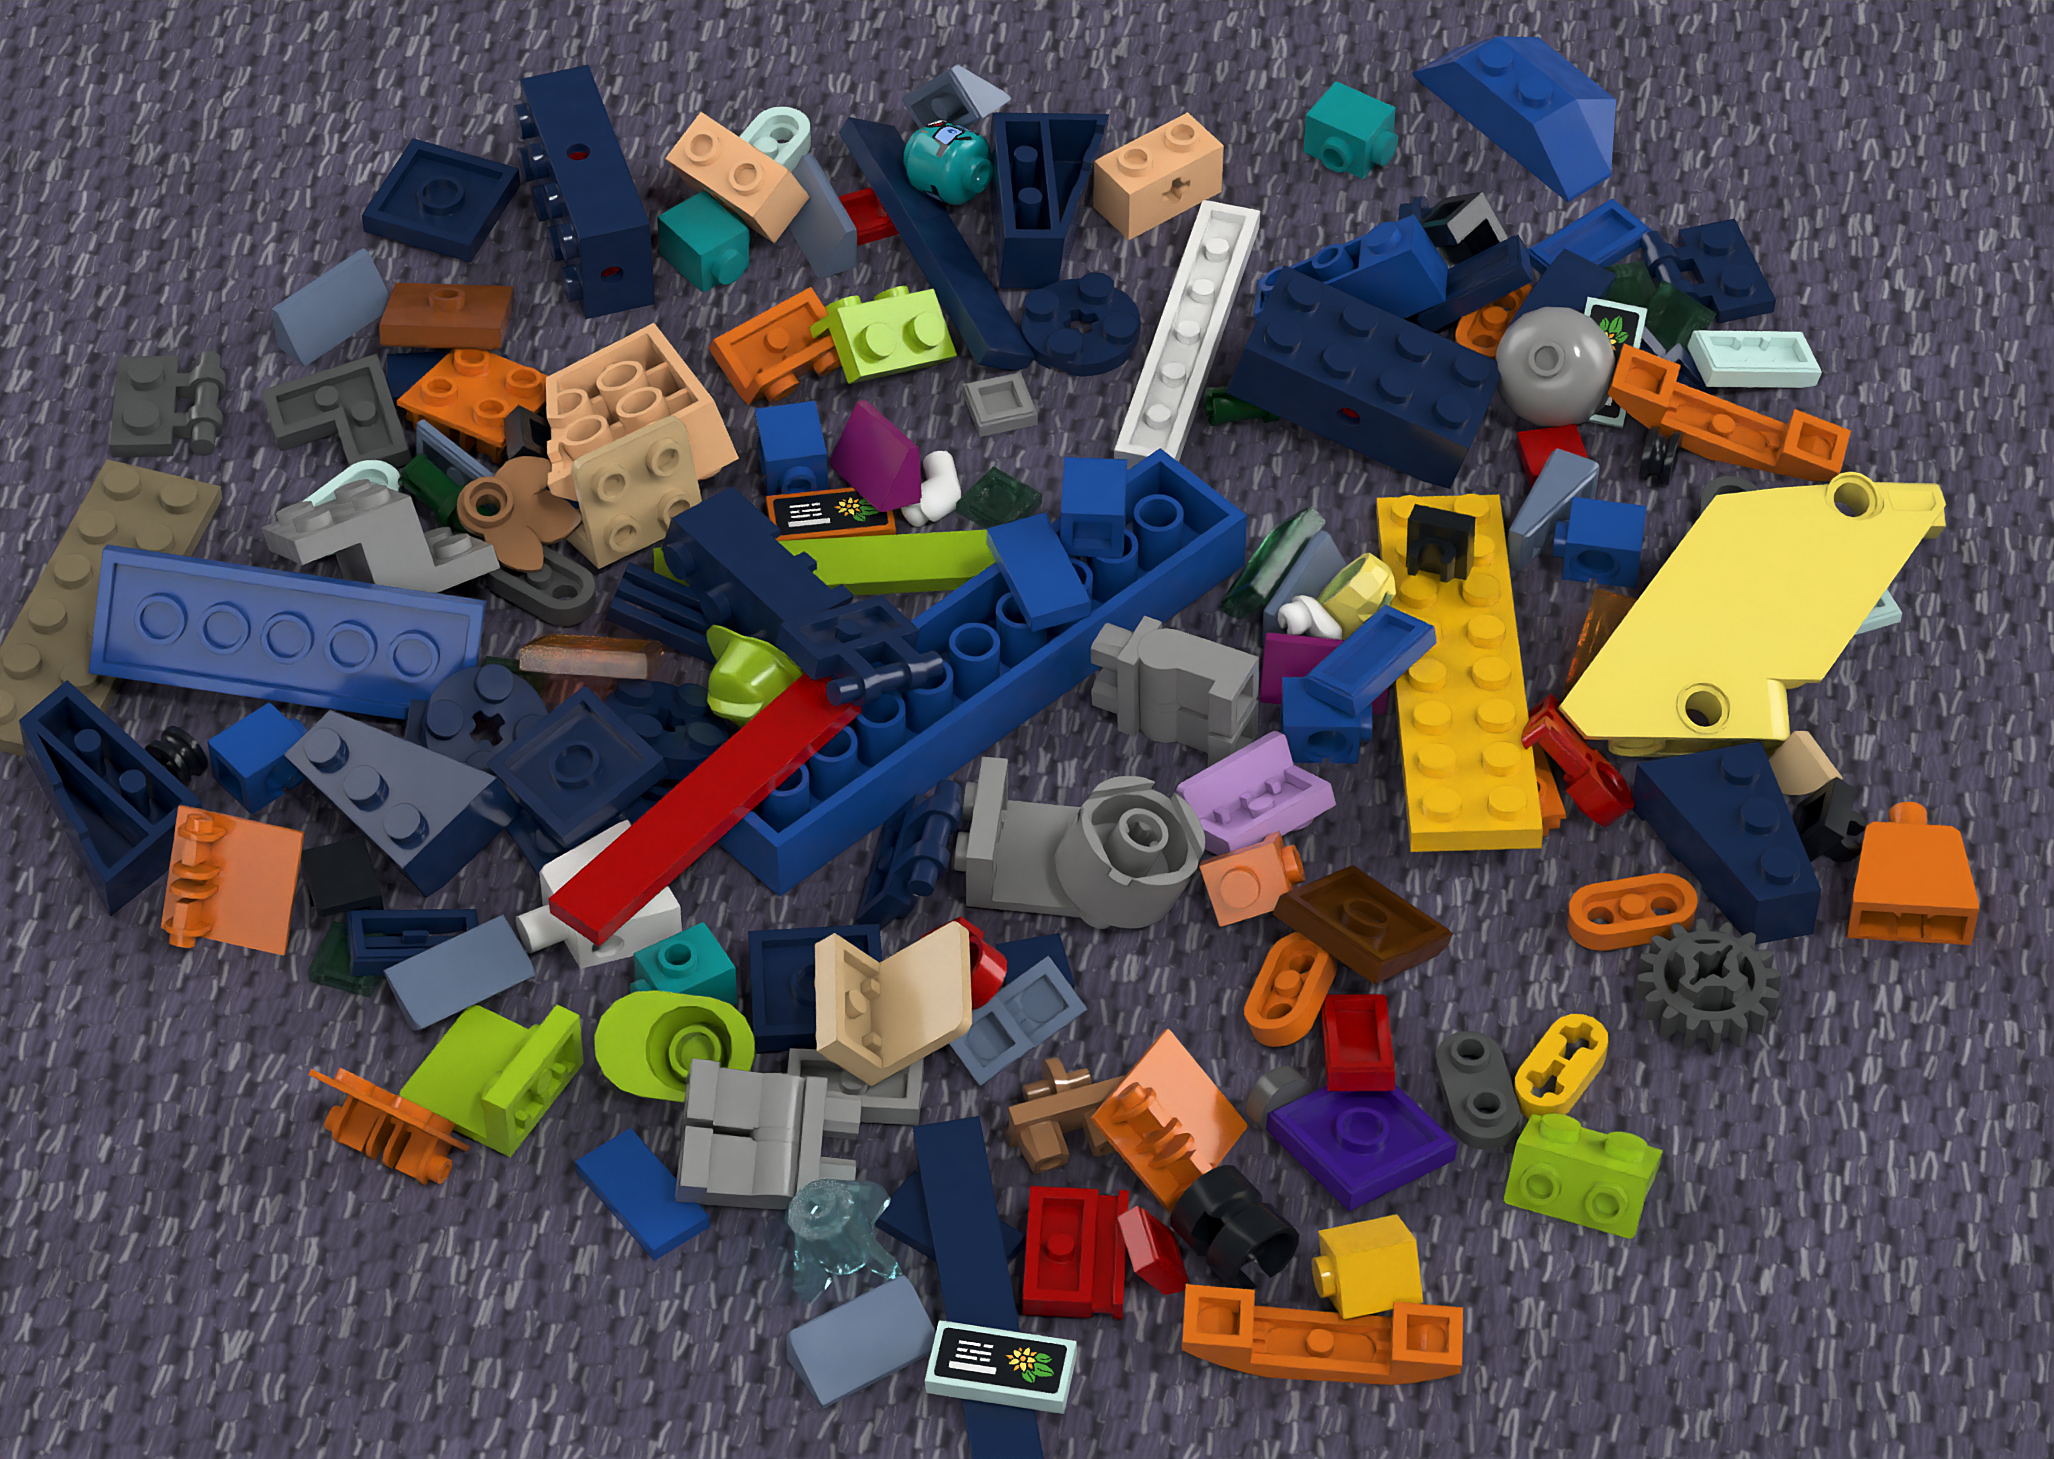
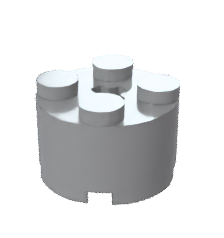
(1129, 853)

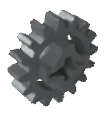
(1709, 985)

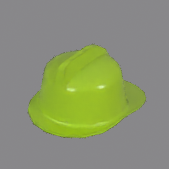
(746, 674)
(653, 1035)

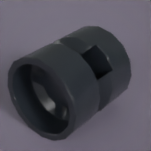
(1231, 1226)

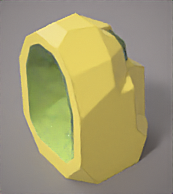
(1358, 592)

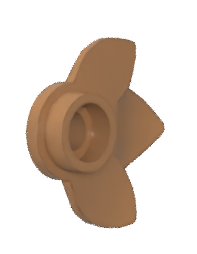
(526, 514)

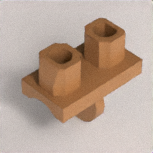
(1055, 1107)

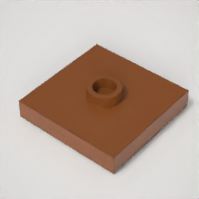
(446, 316)

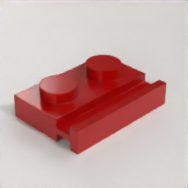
(1074, 1253)

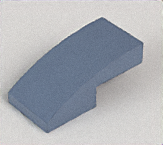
(1017, 1020)

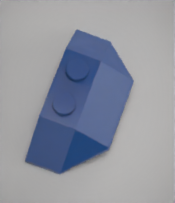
(1531, 108)

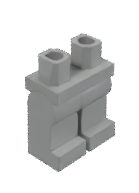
(1177, 687)
(759, 1136)

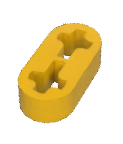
(1549, 1060)

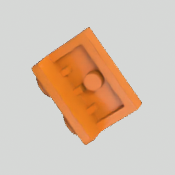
(776, 349)

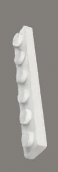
(1188, 332)

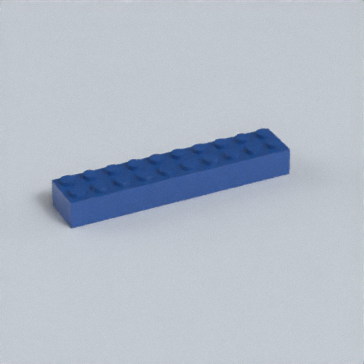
(994, 675)

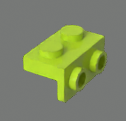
(888, 334)
(1582, 1174)

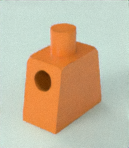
(1913, 882)

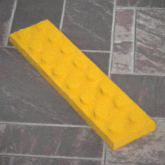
(1466, 696)

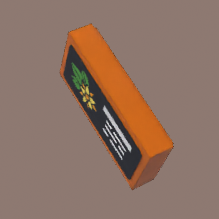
(827, 515)

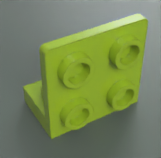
(498, 1074)

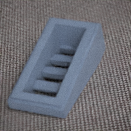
(1549, 500)

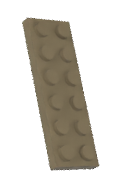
(56, 624)

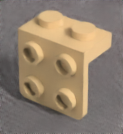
(633, 490)
(892, 1011)

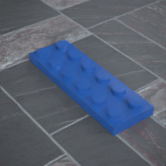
(278, 633)

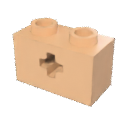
(1158, 176)
(738, 177)

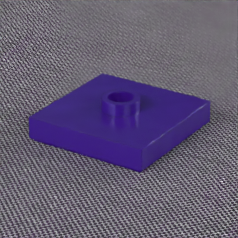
(1361, 1141)

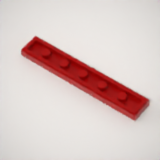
(700, 810)

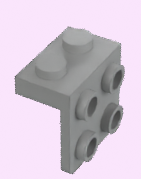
(1011, 847)

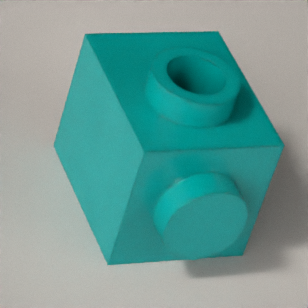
(1350, 131)
(704, 241)
(688, 965)

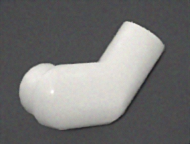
(938, 492)
(1308, 616)

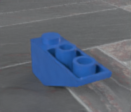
(1387, 268)

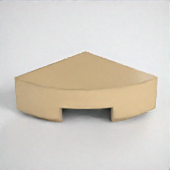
(1801, 765)

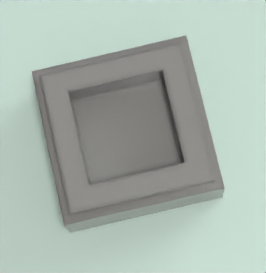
(1000, 404)

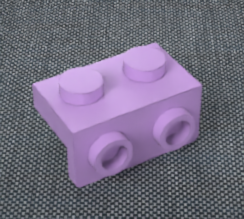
(1255, 795)

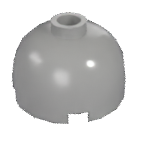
(1555, 367)

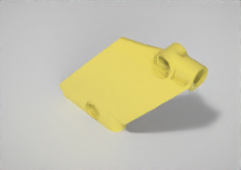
(1747, 609)

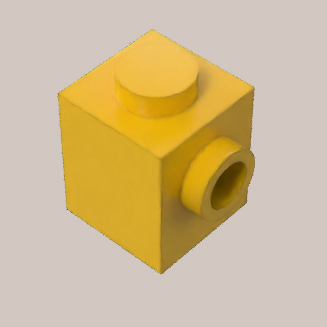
(1368, 1266)

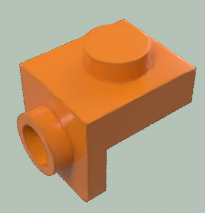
(1251, 878)

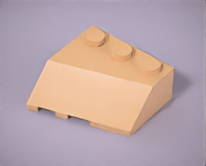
(623, 392)

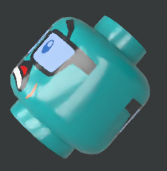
(948, 162)

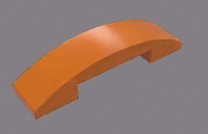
(1722, 430)
(1300, 1344)

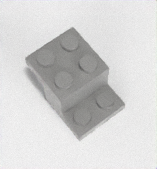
(378, 540)

